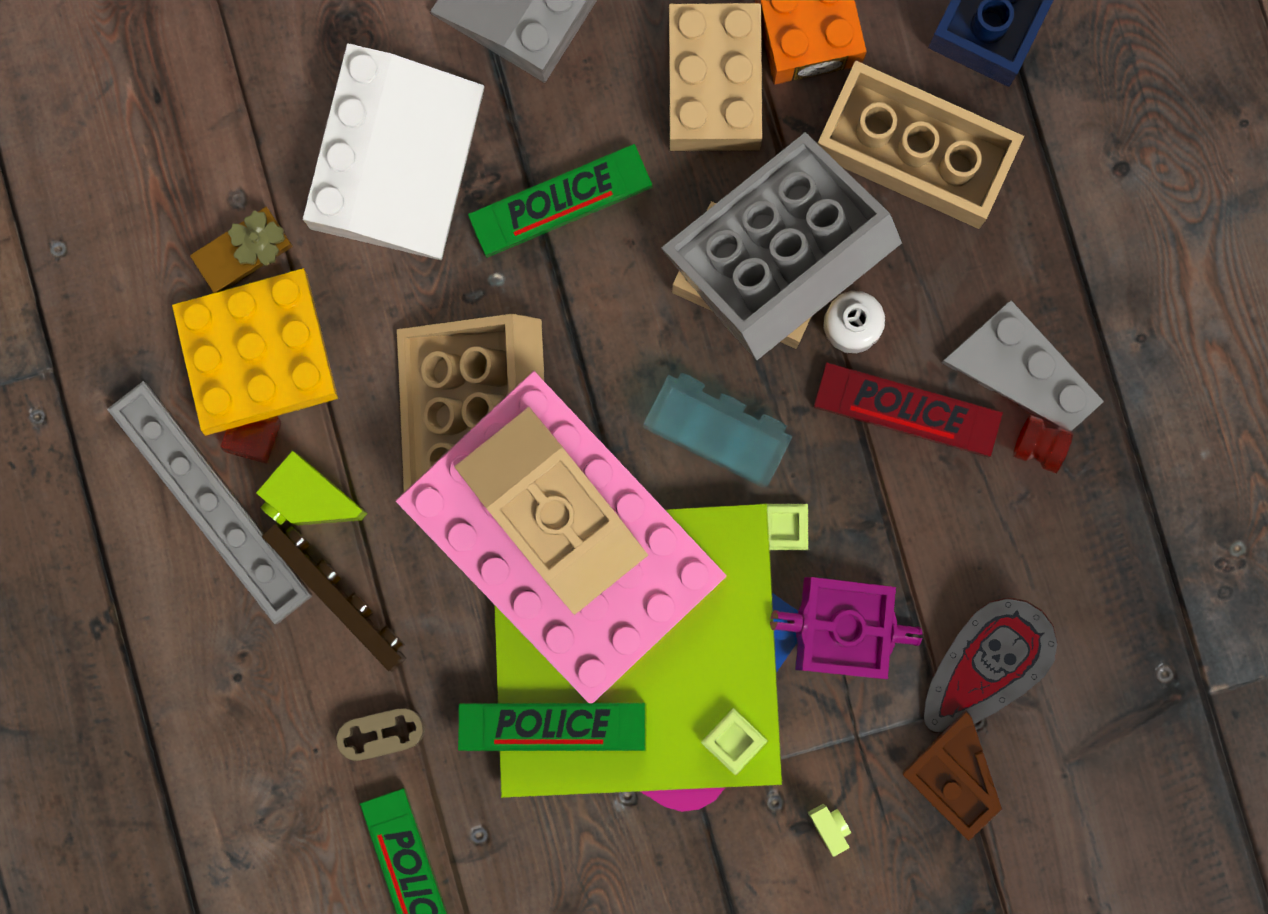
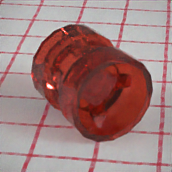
(1044, 444)

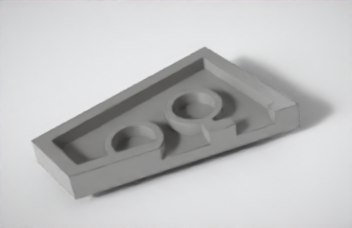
(1026, 368)

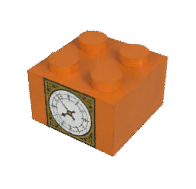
(810, 37)

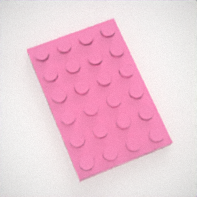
(624, 619)

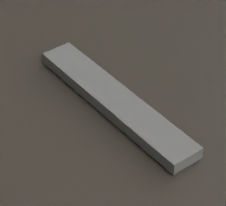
(209, 502)

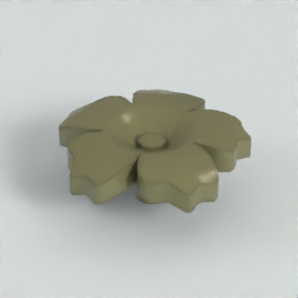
(256, 240)

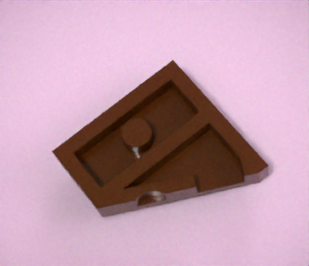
(957, 778)

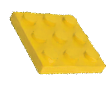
(254, 352)

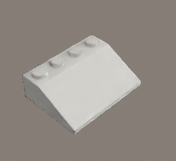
(393, 153)

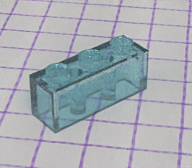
(718, 429)

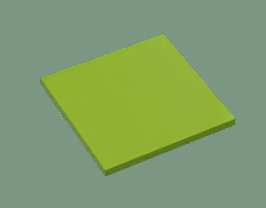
(689, 680)

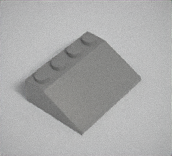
(521, 31)
(783, 245)

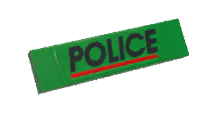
(560, 200)
(552, 727)
(402, 854)

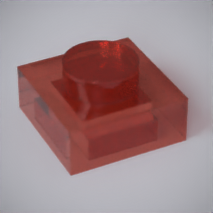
(252, 440)

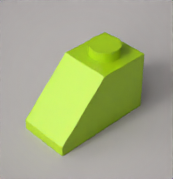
(305, 496)

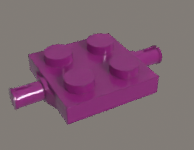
(845, 628)

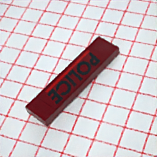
(908, 410)

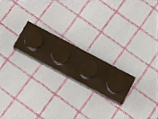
(323, 582)

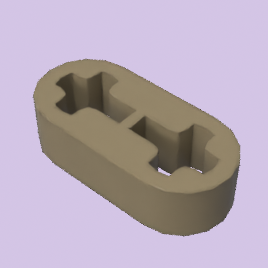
(377, 723)

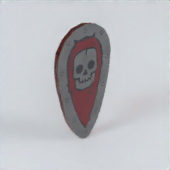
(991, 662)

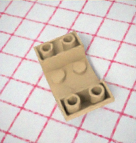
(551, 510)

